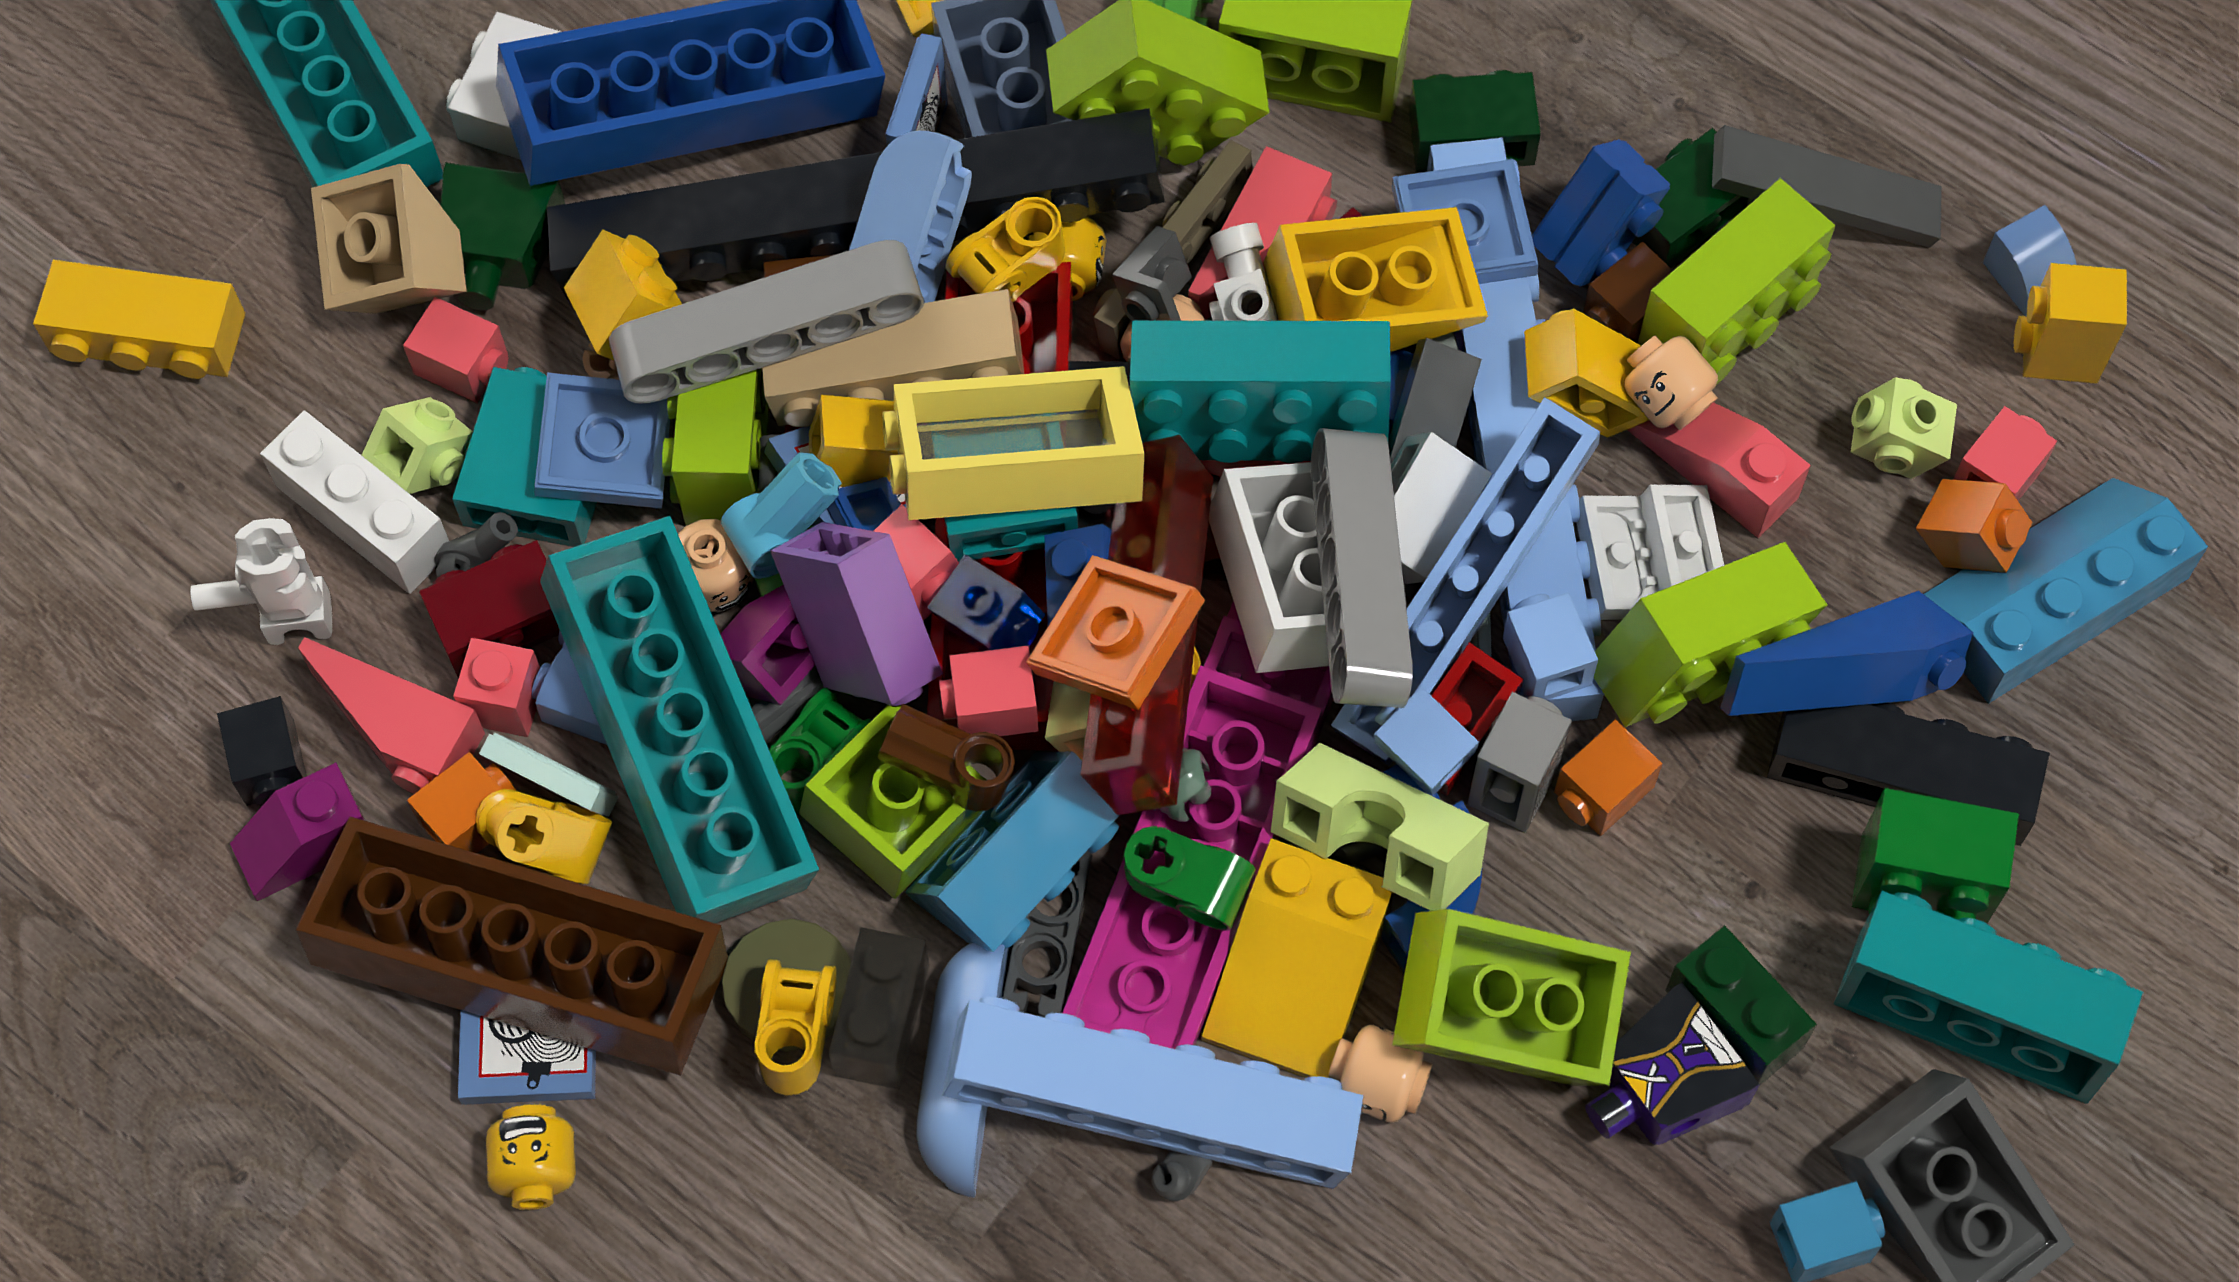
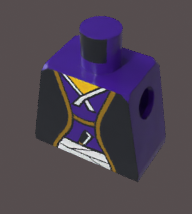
(1672, 1074)

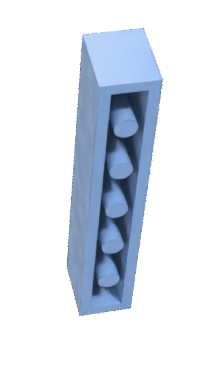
(1484, 554)
(1153, 1092)

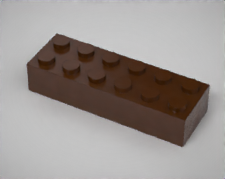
(514, 945)

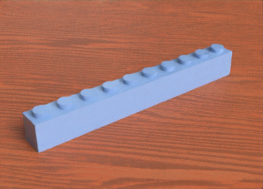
(1496, 418)

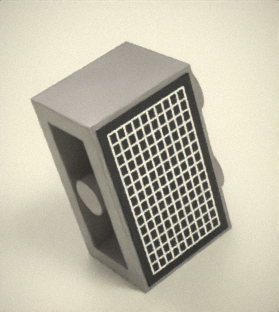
(1519, 760)

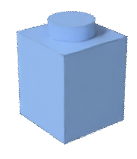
(1549, 646)
(1424, 740)

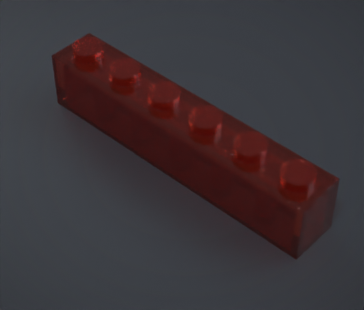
(1129, 752)

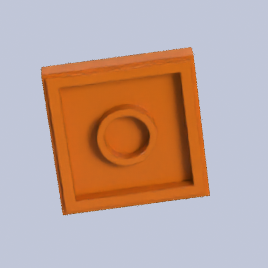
(1115, 631)

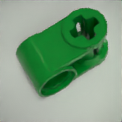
(814, 740)
(1197, 877)

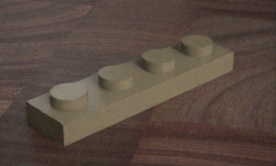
(1193, 221)

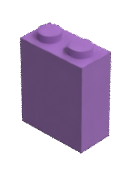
(857, 613)

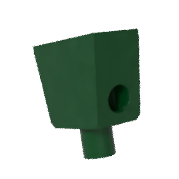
(499, 228)

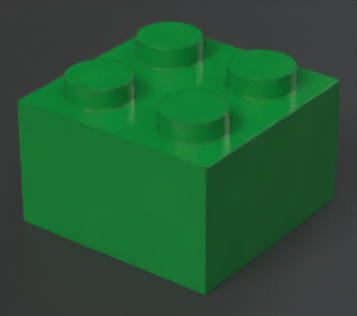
(1938, 851)

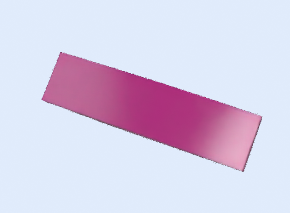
(1148, 961)

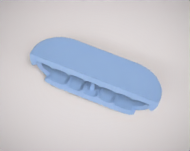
(918, 201)
(950, 1128)

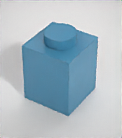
(1828, 1232)

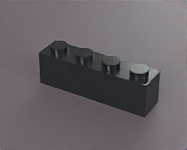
(1877, 746)

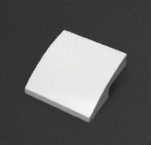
(1646, 543)

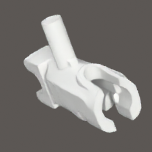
(276, 578)

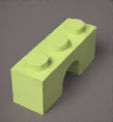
(1342, 801)

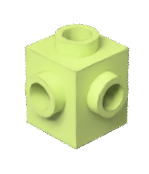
(1903, 428)
(418, 444)

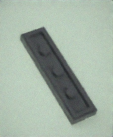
(1834, 185)
(1434, 397)

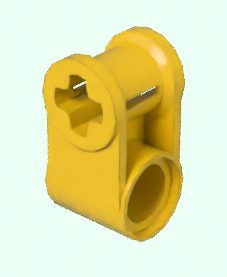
(999, 255)
(550, 834)
(796, 1013)

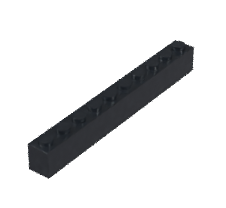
(815, 207)

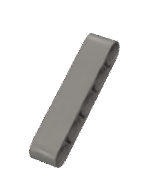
(765, 321)
(1361, 569)

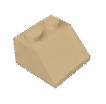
(384, 242)

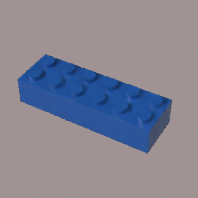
(685, 83)

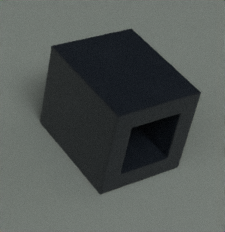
(261, 749)

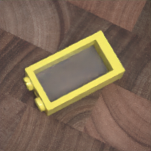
(1014, 443)

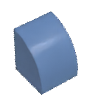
(2024, 251)

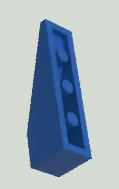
(1861, 659)

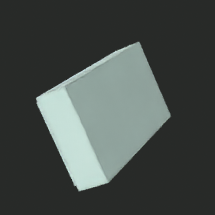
(549, 774)

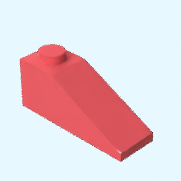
(1275, 194)
(1737, 459)
(403, 723)

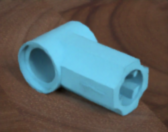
(780, 511)

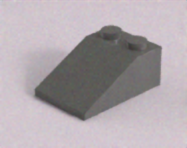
(1952, 1185)

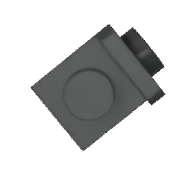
(1153, 278)

